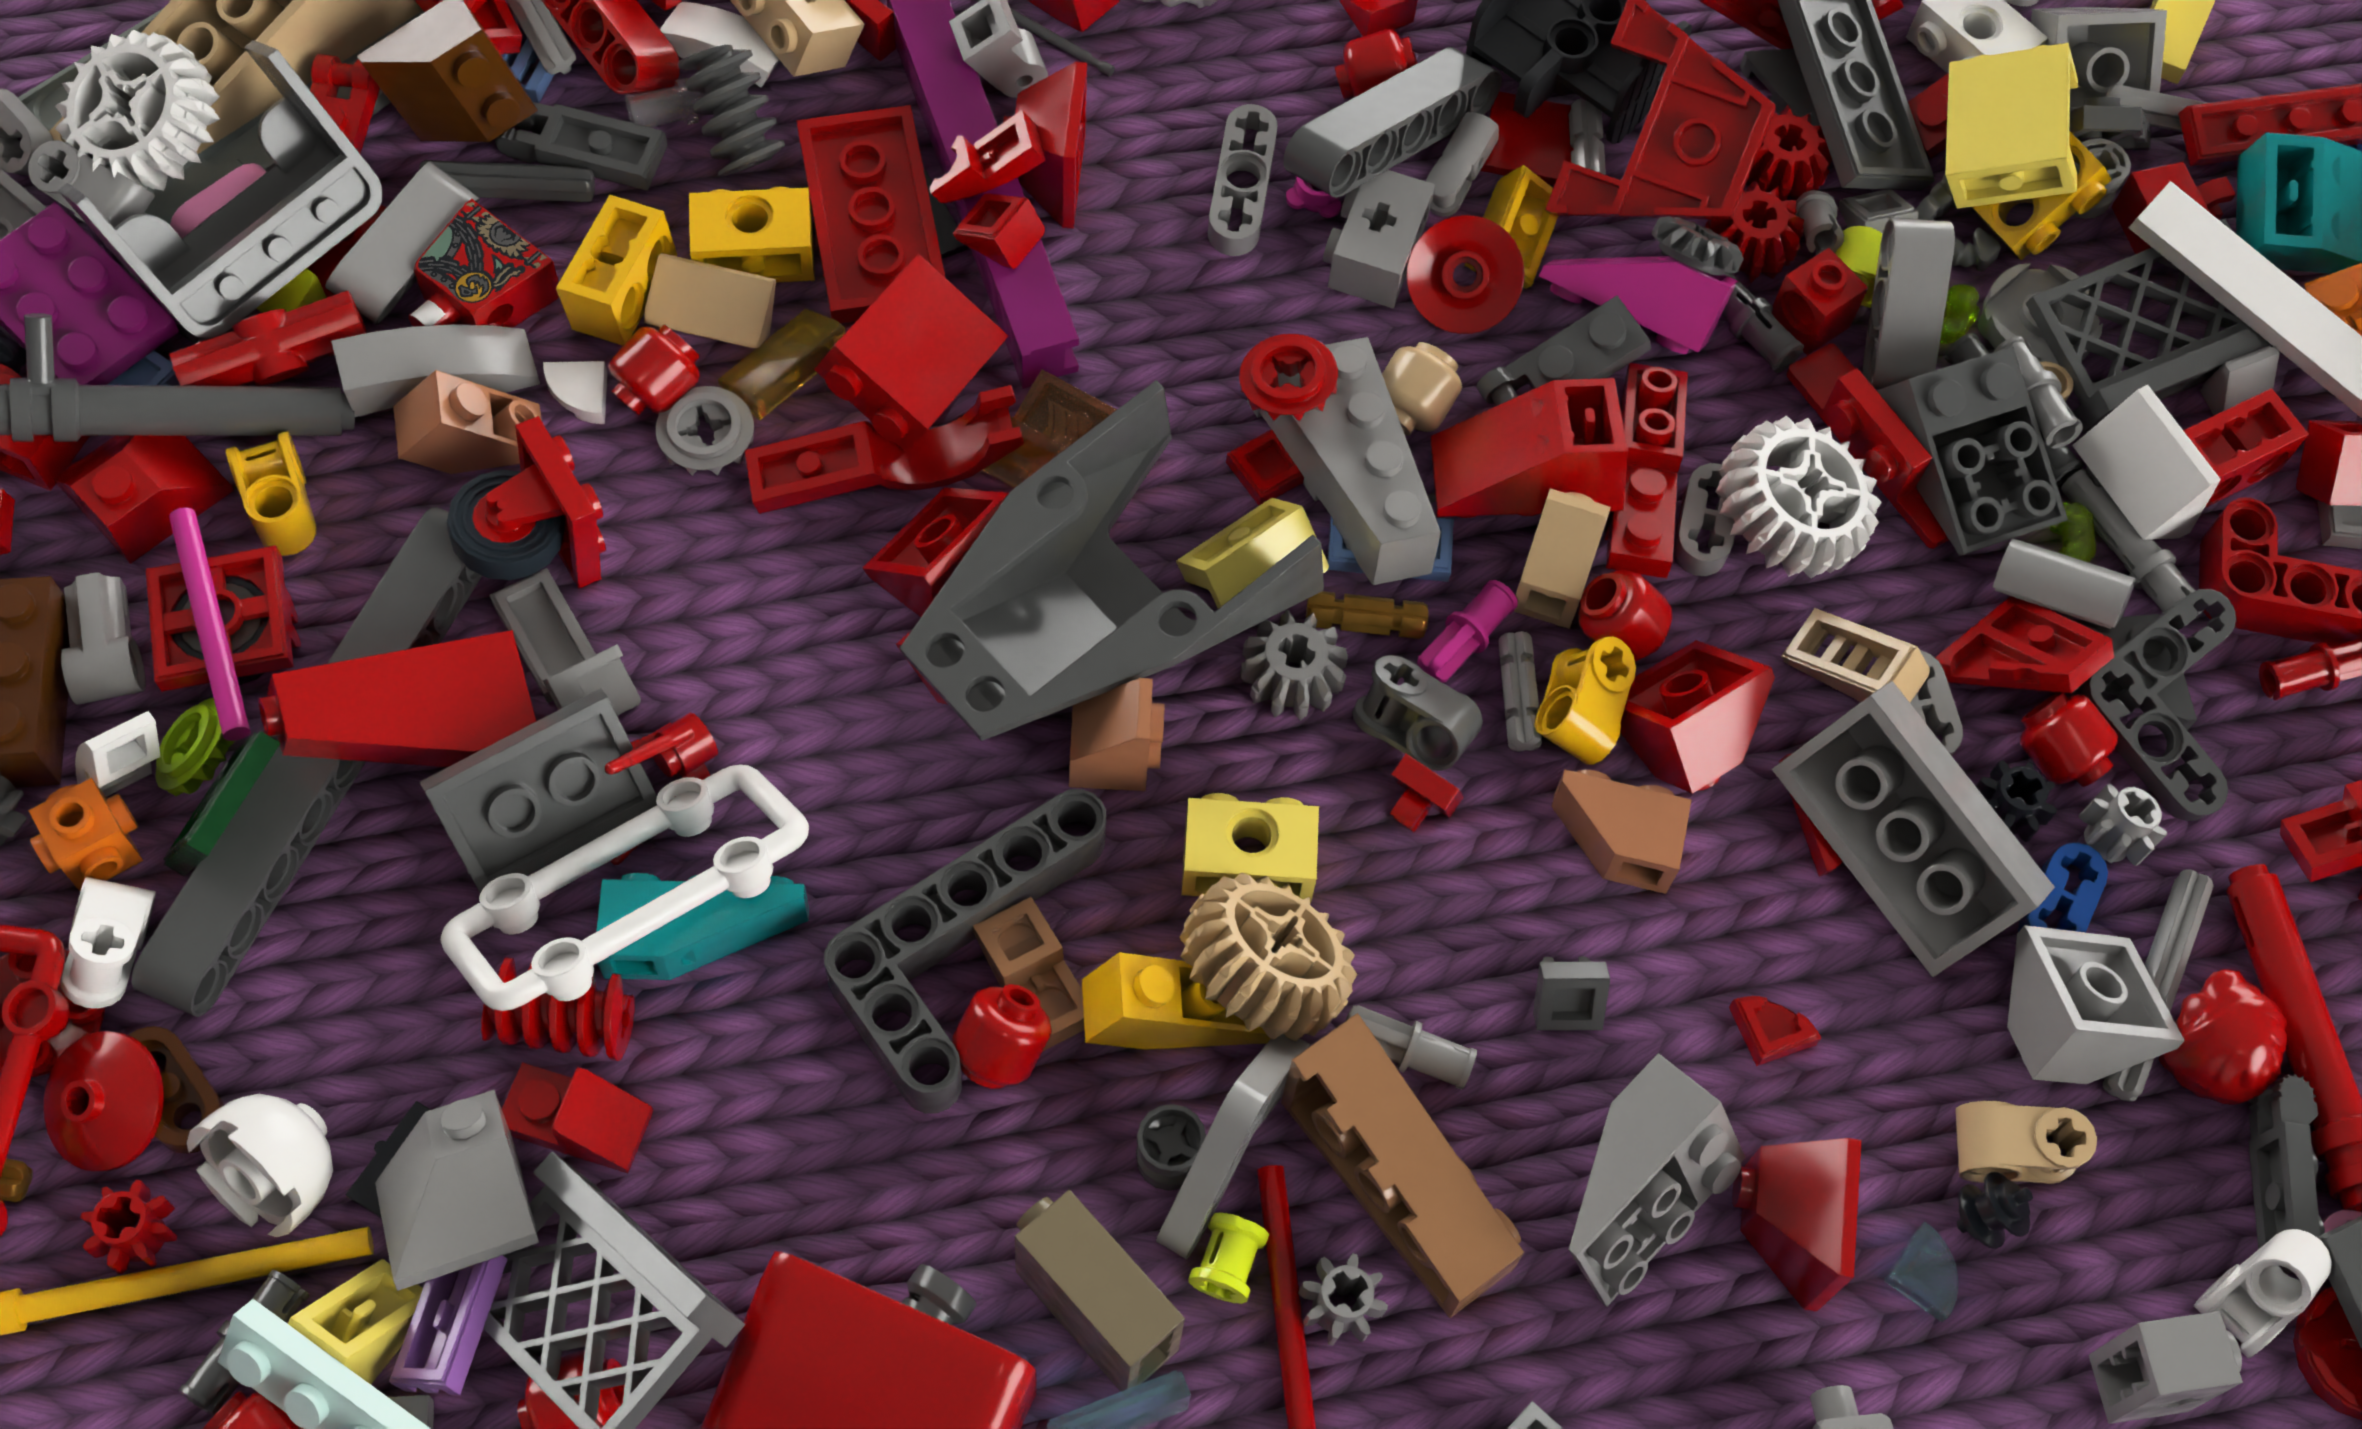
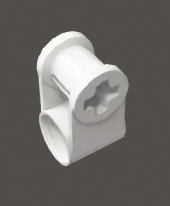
(104, 941)
(2260, 1297)

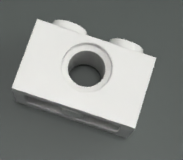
(1969, 29)

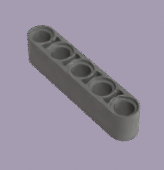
(1391, 121)

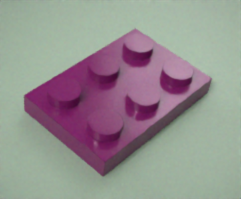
(97, 309)

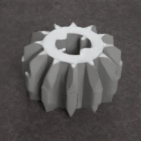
(1298, 643)

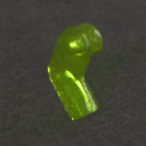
(1959, 312)

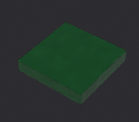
(220, 803)

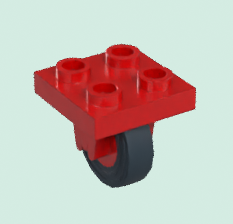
(518, 521)

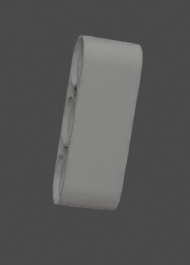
(383, 259)
(1908, 300)

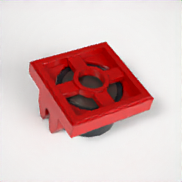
(255, 623)

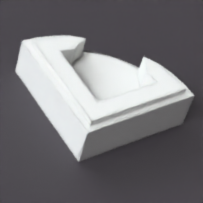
(579, 388)

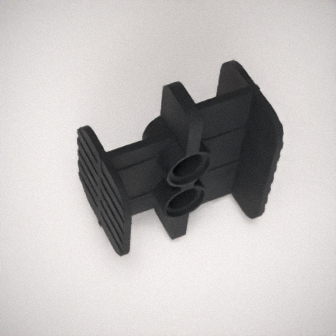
(1567, 51)

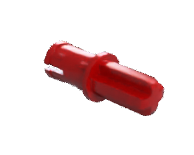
(2319, 667)

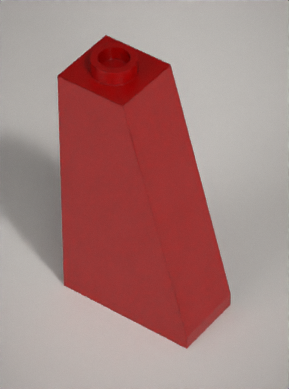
(402, 705)

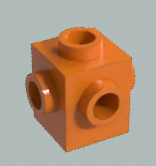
(85, 833)

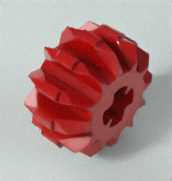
(1791, 156)
(1763, 231)

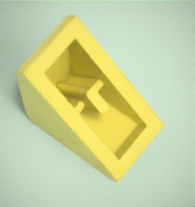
(361, 1320)

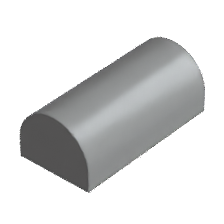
(2064, 583)

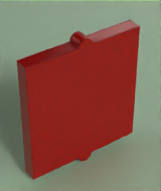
(1535, 141)

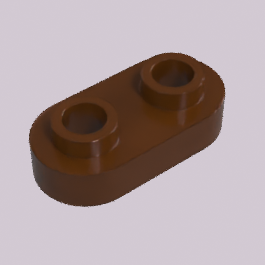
(184, 1086)

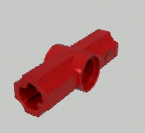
(269, 345)

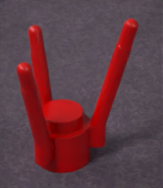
(676, 748)

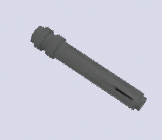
(73, 410)

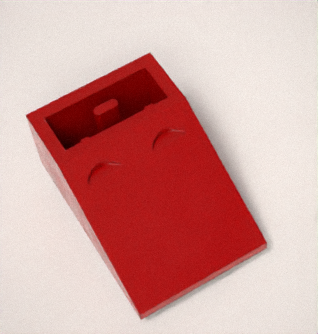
(1548, 438)

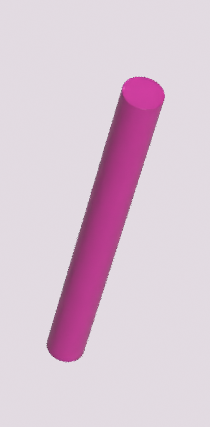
(209, 624)

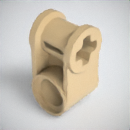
(2014, 1141)

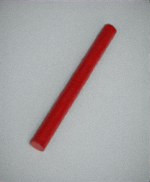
(1286, 1298)

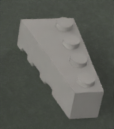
(1363, 468)

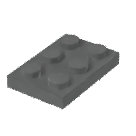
(540, 791)

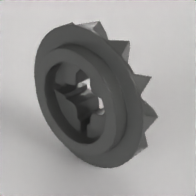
(1697, 246)

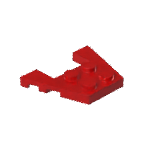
(1694, 139)

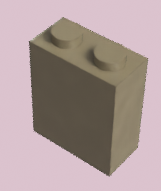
(1096, 1290)

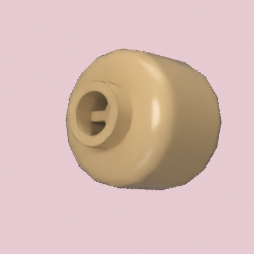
(1422, 386)

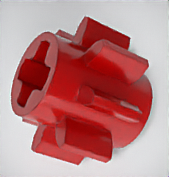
(124, 1209)

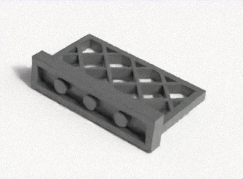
(2168, 372)
(641, 1265)

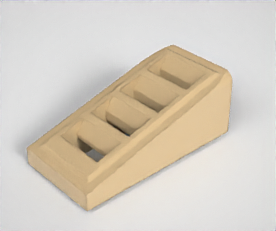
(1896, 659)

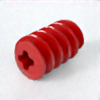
(590, 1020)

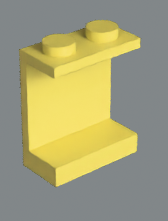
(2010, 126)

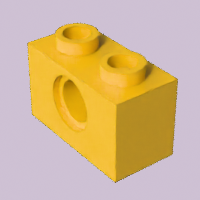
(780, 227)

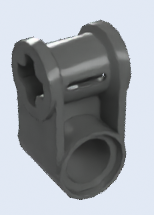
(1417, 713)

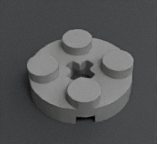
(2008, 316)

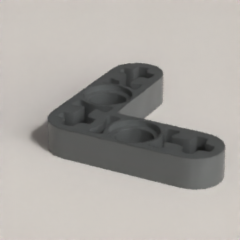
(2140, 689)

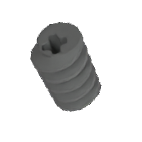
(732, 107)

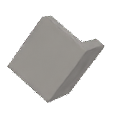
(599, 671)

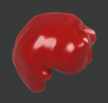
(2230, 1042)

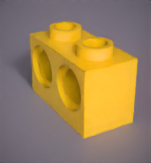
(2049, 211)
(614, 269)

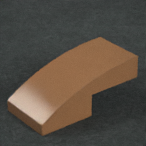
(1029, 955)

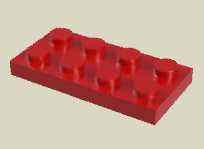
(866, 203)

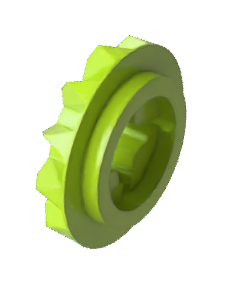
(191, 750)

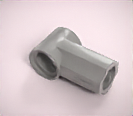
(102, 652)

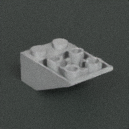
(1653, 1169)

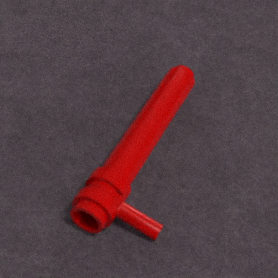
(2311, 1036)

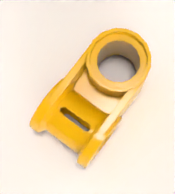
(273, 485)
(1587, 699)

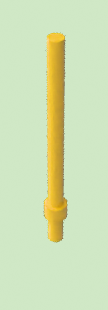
(20, 1308)

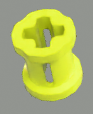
(1228, 1258)

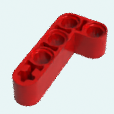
(2277, 591)

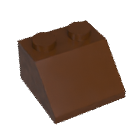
(448, 77)

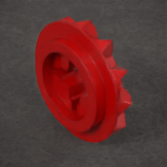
(1290, 356)

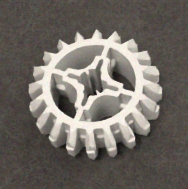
(139, 108)
(1783, 507)

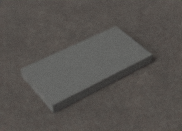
(1857, 94)

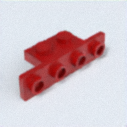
(1875, 433)

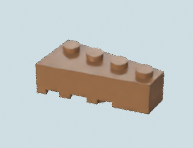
(1400, 1165)

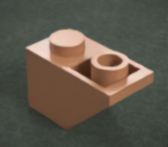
(459, 425)
(1116, 738)
(1624, 829)

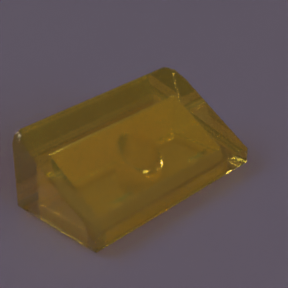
(782, 362)

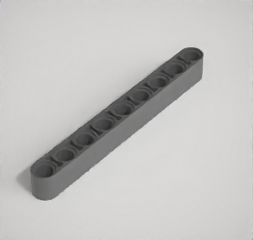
(294, 796)

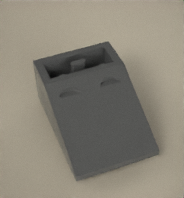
(1986, 450)

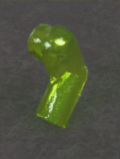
(2077, 532)

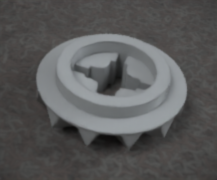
(726, 416)

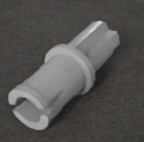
(1419, 1049)

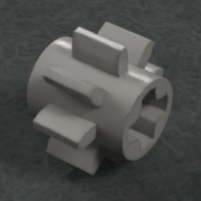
(2123, 824)
(1343, 1280)

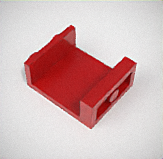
(911, 353)

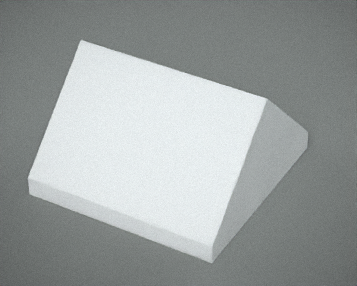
(2149, 467)

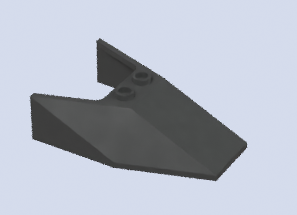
(1056, 609)

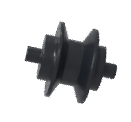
(1995, 1209)

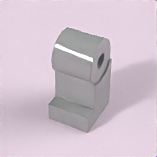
(997, 47)

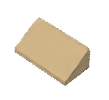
(710, 301)

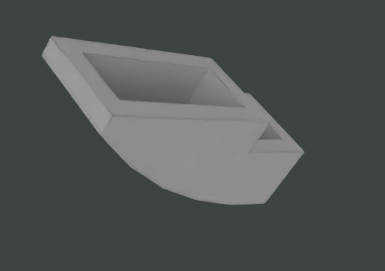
(388, 364)

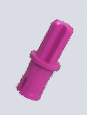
(1468, 631)

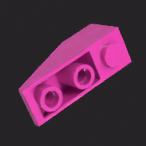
(1656, 290)

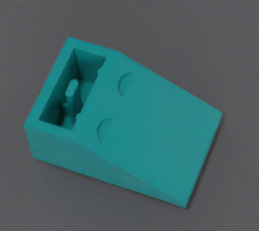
(2301, 202)

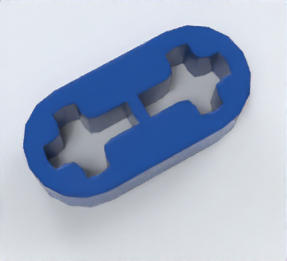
(2079, 905)

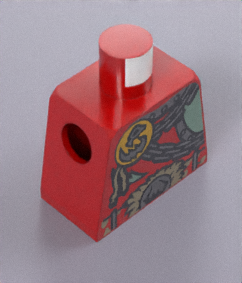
(482, 274)

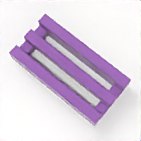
(458, 1327)

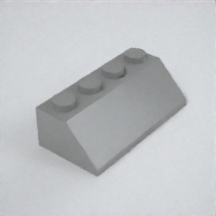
(1913, 829)

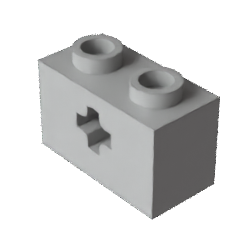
(1378, 236)
(2166, 1367)

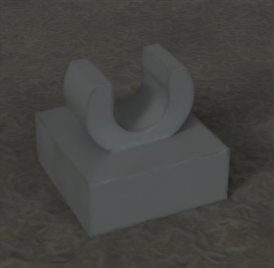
(1571, 995)

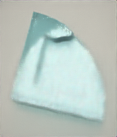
(1926, 1273)

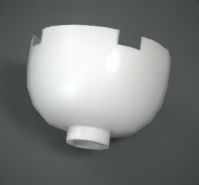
(265, 1159)

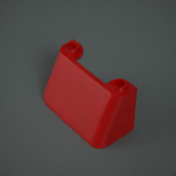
(854, 1359)

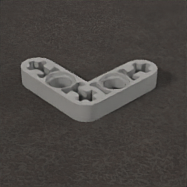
(1237, 1120)

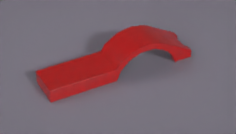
(861, 458)

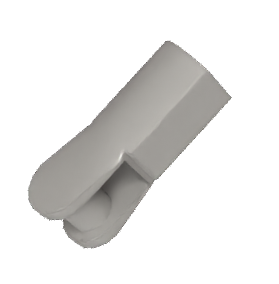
(1461, 162)

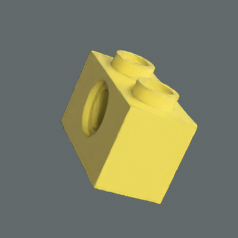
(1281, 824)

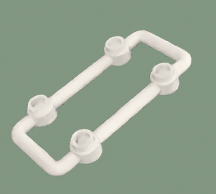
(566, 964)

